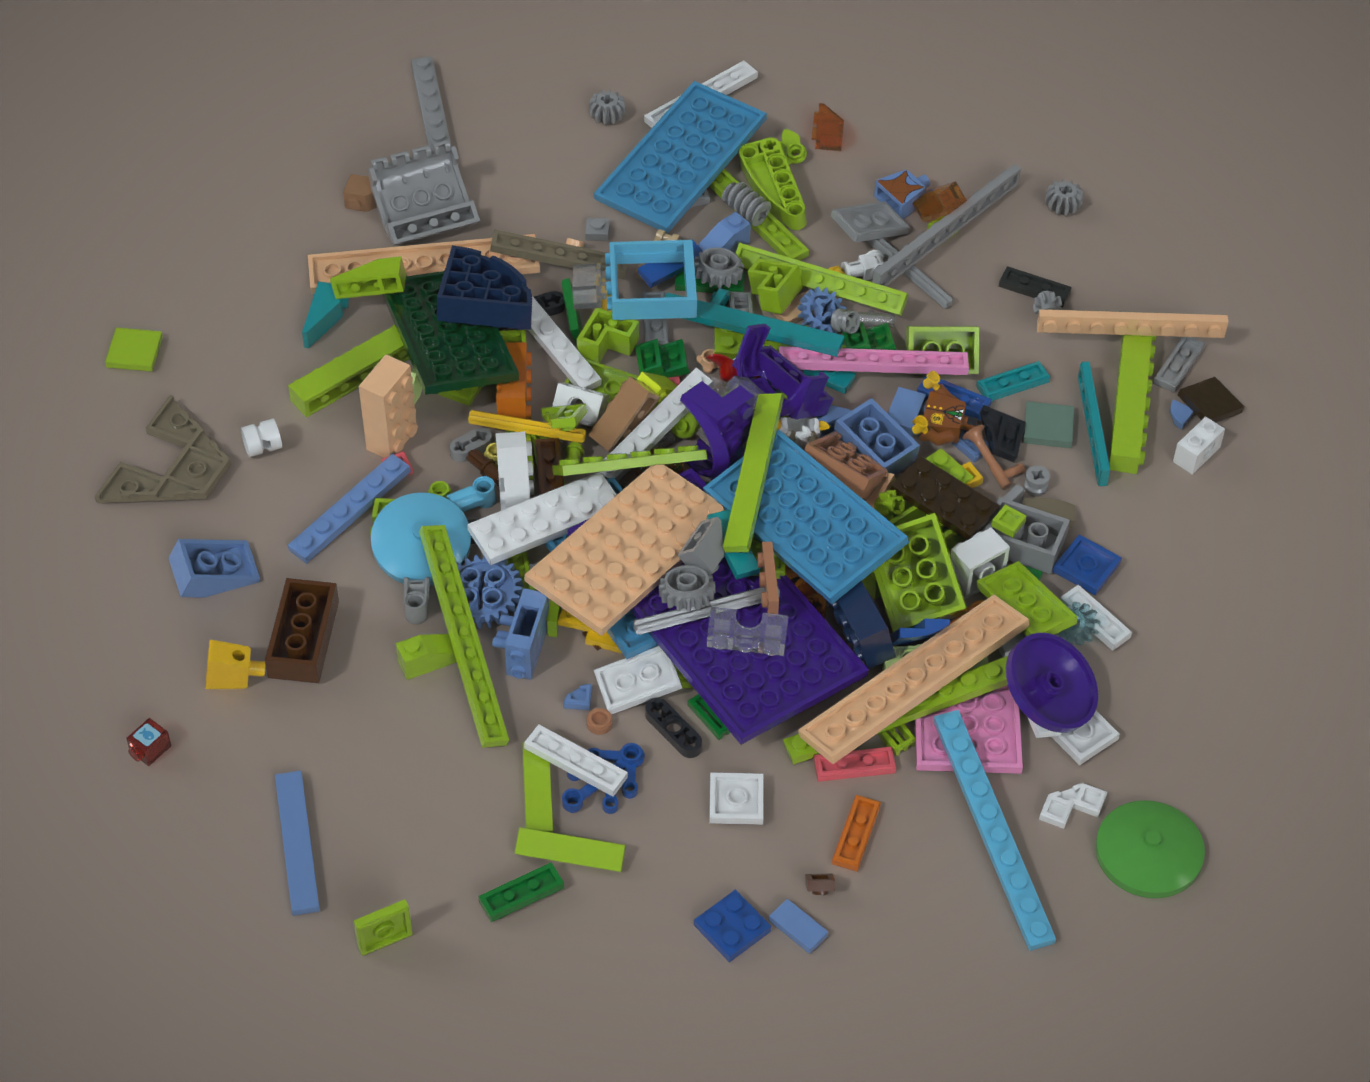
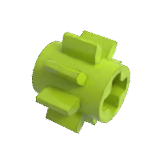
(889, 504)

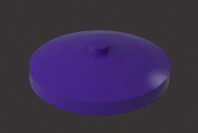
(1052, 682)

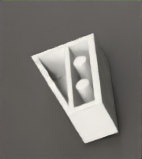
(514, 468)

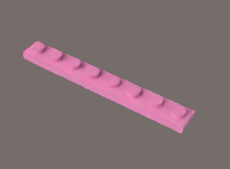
(879, 361)

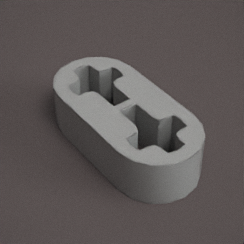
(469, 442)

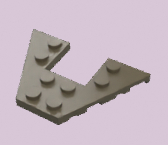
(188, 478)

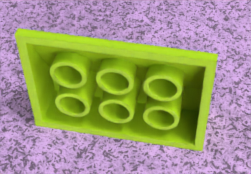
(920, 577)

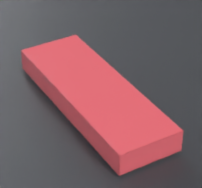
(856, 764)

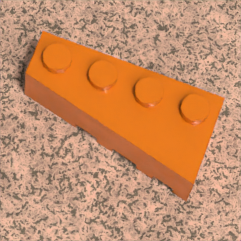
(513, 396)

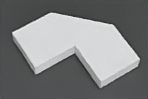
(1079, 797)

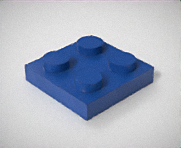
(1087, 564)
(732, 925)

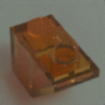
(828, 130)

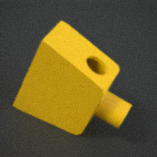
(230, 666)

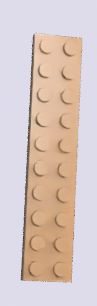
(416, 259)
(913, 679)

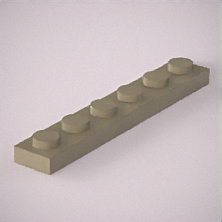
(548, 251)

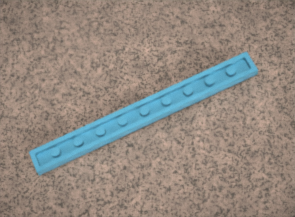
(994, 831)

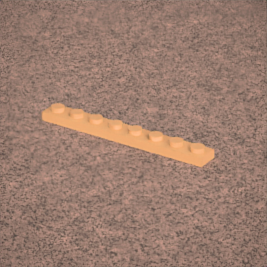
(1132, 323)

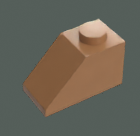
(359, 194)

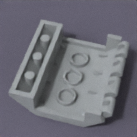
(421, 193)

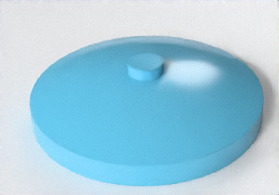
(397, 537)

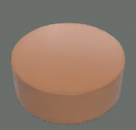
(599, 721)

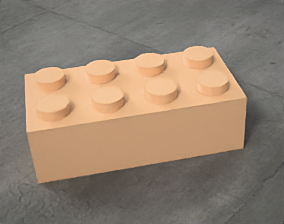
(388, 407)

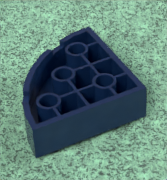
(483, 292)

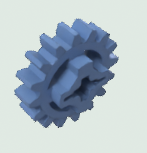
(818, 308)

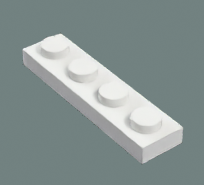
(575, 760)

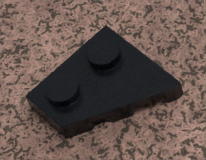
(1002, 432)

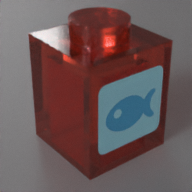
(148, 742)

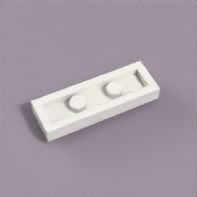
(1110, 629)

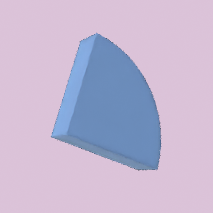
(1180, 414)
(579, 698)

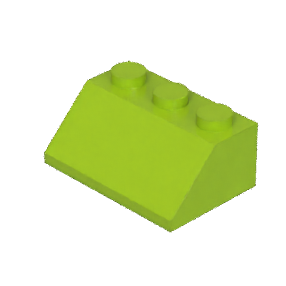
(946, 340)

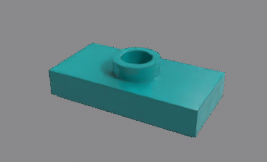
(837, 380)

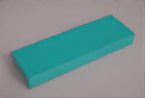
(1013, 381)
(741, 563)

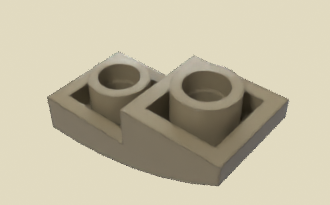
(1053, 506)

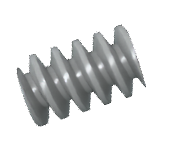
(746, 202)

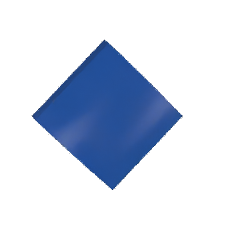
(919, 633)

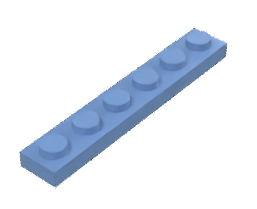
(349, 508)

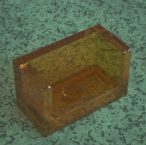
(939, 201)

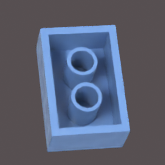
(878, 437)

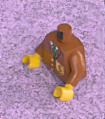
(943, 415)

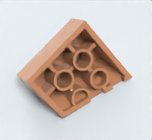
(853, 469)

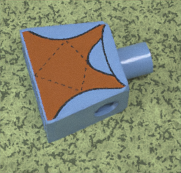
(901, 191)

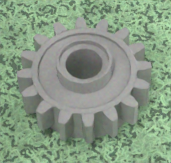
(718, 267)
(687, 588)

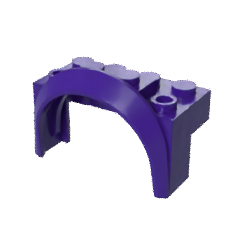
(804, 393)
(718, 415)

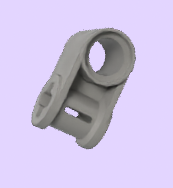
(416, 599)

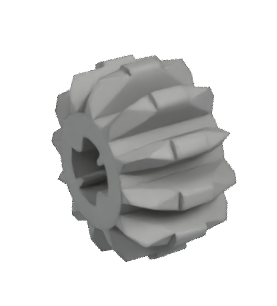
(607, 107)
(1064, 197)

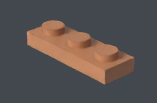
(768, 578)

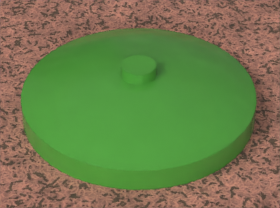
(1150, 849)

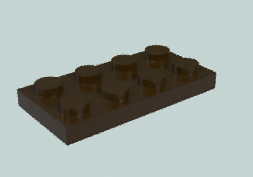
(950, 499)

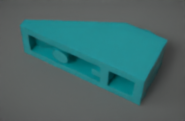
(323, 313)

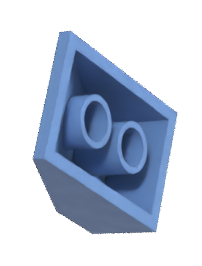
(212, 566)

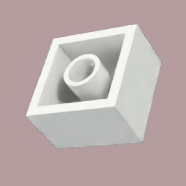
(978, 558)

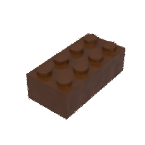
(302, 630)

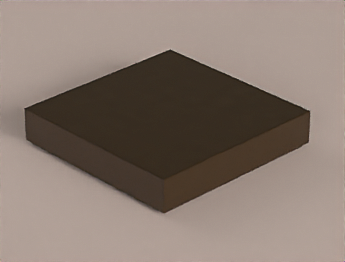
(1211, 400)

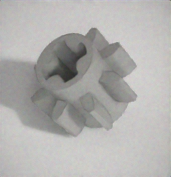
(1047, 301)

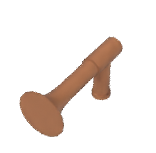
(975, 435)

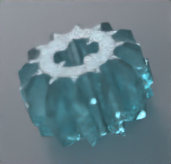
(1087, 624)

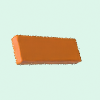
(856, 833)

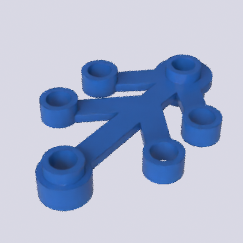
(622, 762)

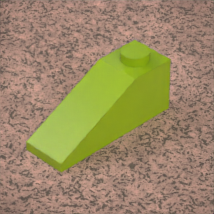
(373, 278)
(424, 654)

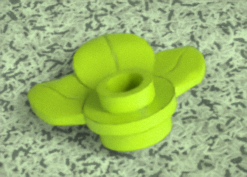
(791, 145)

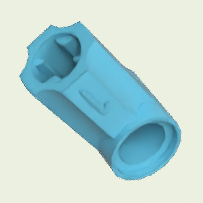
(480, 494)

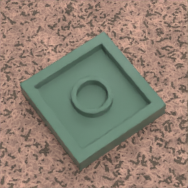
(1048, 424)

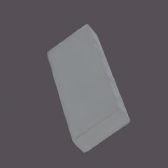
(655, 327)
(1179, 363)

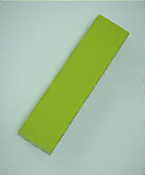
(537, 792)
(570, 849)

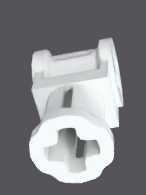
(864, 266)

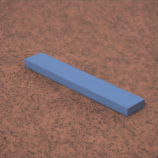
(297, 843)

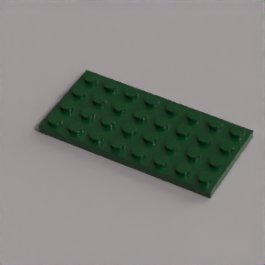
(443, 352)

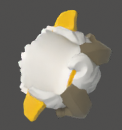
(802, 430)

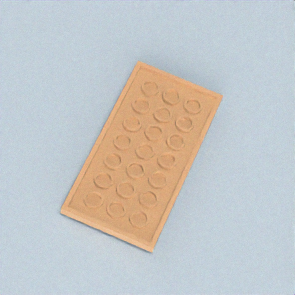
(623, 548)

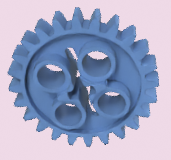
(504, 591)

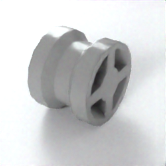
(845, 321)
(1039, 486)

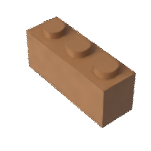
(624, 413)

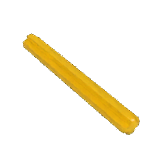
(520, 425)

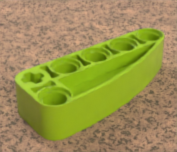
(771, 178)

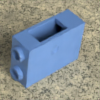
(525, 635)

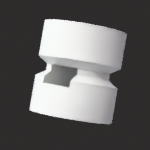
(261, 437)

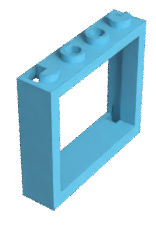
(651, 252)

